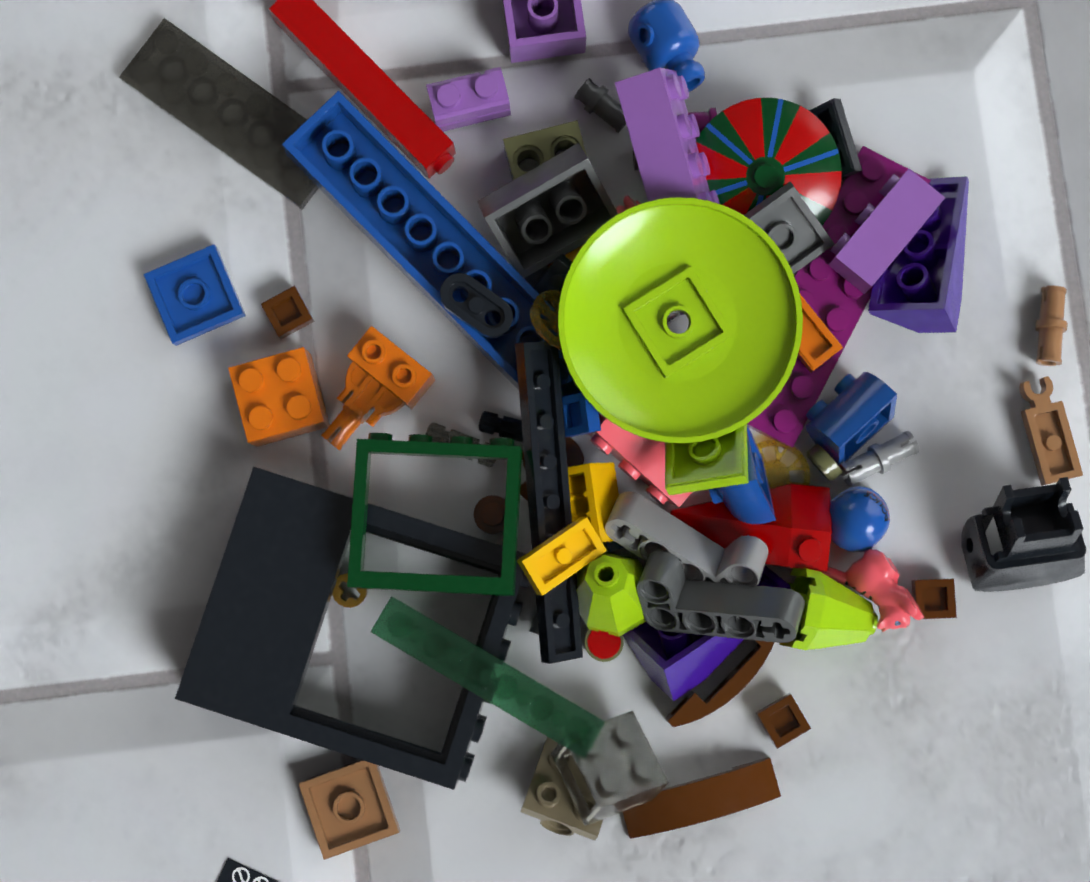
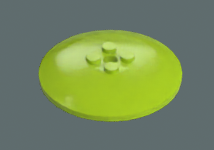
(738, 309)

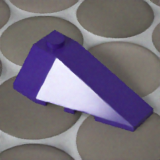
(926, 278)
(684, 660)

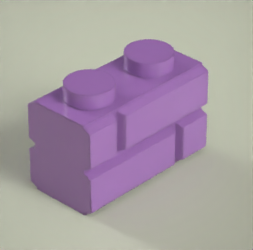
(469, 99)

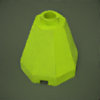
(610, 594)
(830, 613)

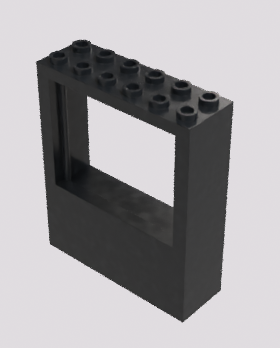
(271, 611)

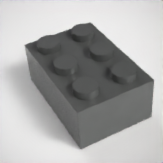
(548, 210)

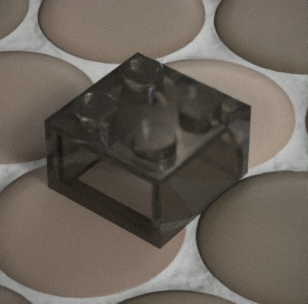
(617, 770)

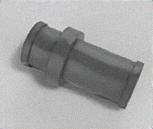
(602, 104)

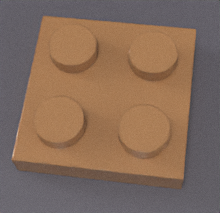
(349, 808)

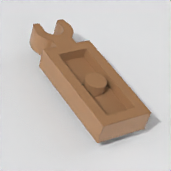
(1049, 434)

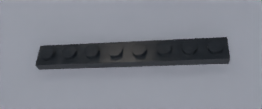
(548, 491)

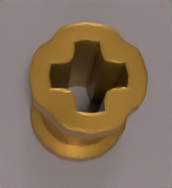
(339, 591)

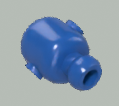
(667, 40)

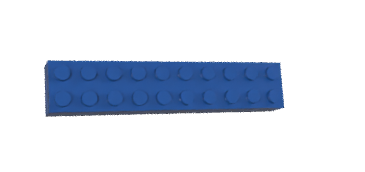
(413, 224)

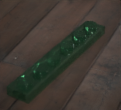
(488, 677)

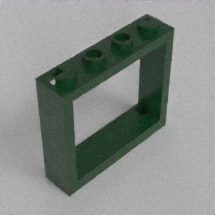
(424, 446)

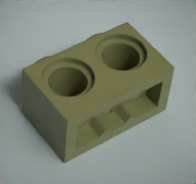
(540, 145)

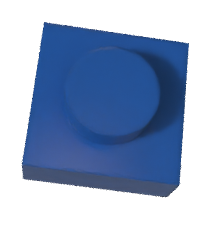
(579, 416)

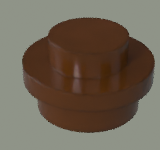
(490, 514)

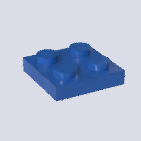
(194, 295)

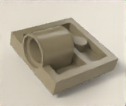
(550, 800)

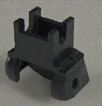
(1037, 538)

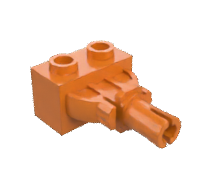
(379, 380)

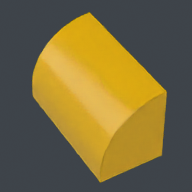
(593, 494)

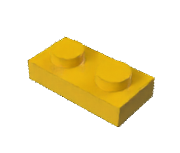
(561, 555)

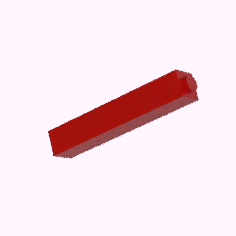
(365, 84)

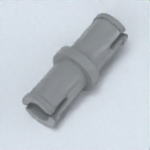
(879, 458)

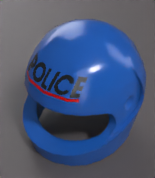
(858, 519)

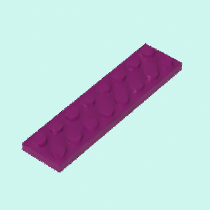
(830, 297)

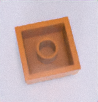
(279, 397)

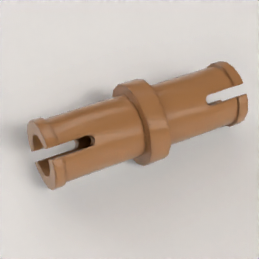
(1051, 326)

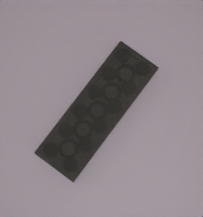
(220, 108)

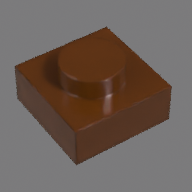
(287, 312)
(935, 597)
(783, 720)

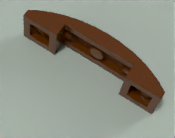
(694, 708)
(705, 799)

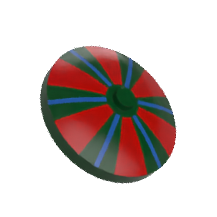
(763, 147)

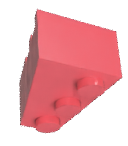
(637, 459)

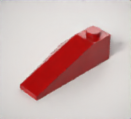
(794, 540)

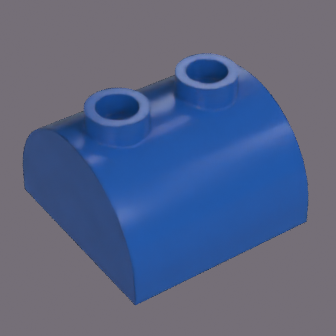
(852, 417)
(752, 500)

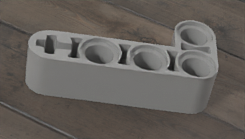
(649, 528)

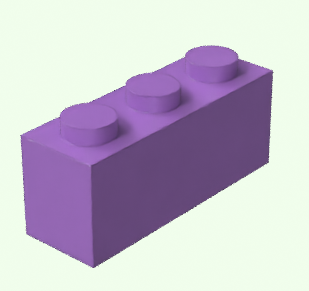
(885, 230)

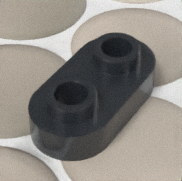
(476, 306)

